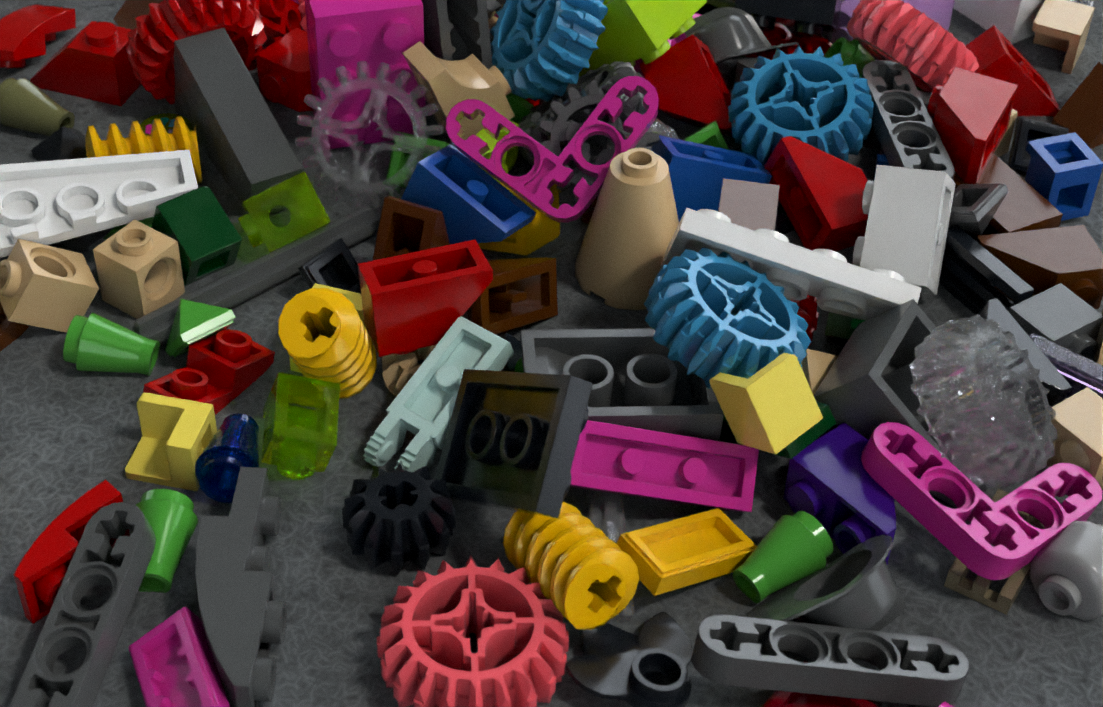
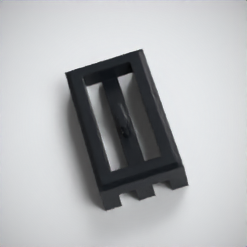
(978, 288)

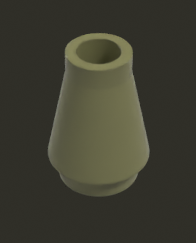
(30, 109)

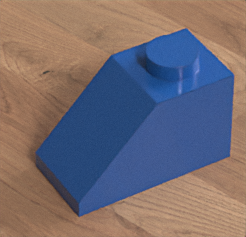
(700, 169)
(467, 196)

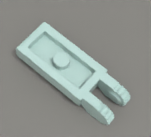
(431, 393)

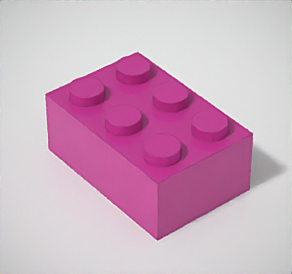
(363, 31)

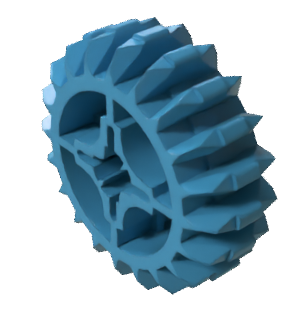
(545, 44)
(801, 99)
(722, 316)

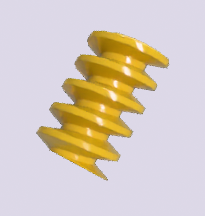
(138, 142)
(328, 340)
(573, 564)

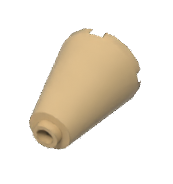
(628, 230)

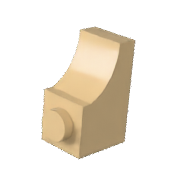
(458, 81)

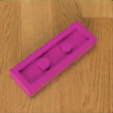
(665, 467)

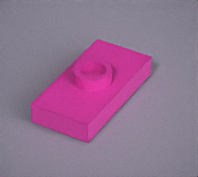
(177, 665)

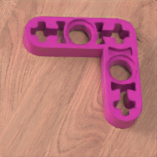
(548, 167)
(900, 454)

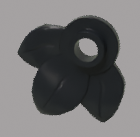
(635, 668)

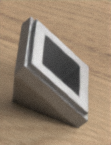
(976, 205)

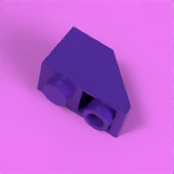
(838, 491)

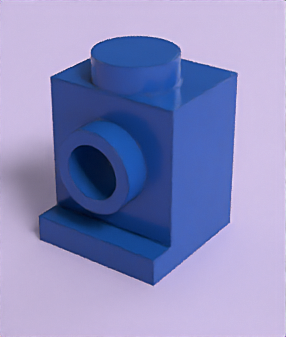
(1064, 173)

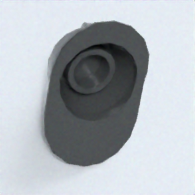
(731, 34)
(846, 593)

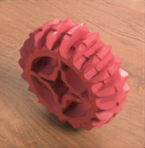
(909, 37)
(428, 640)

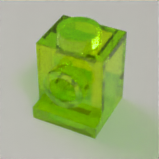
(298, 198)
(300, 437)

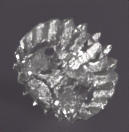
(375, 110)
(983, 402)

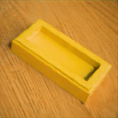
(686, 550)

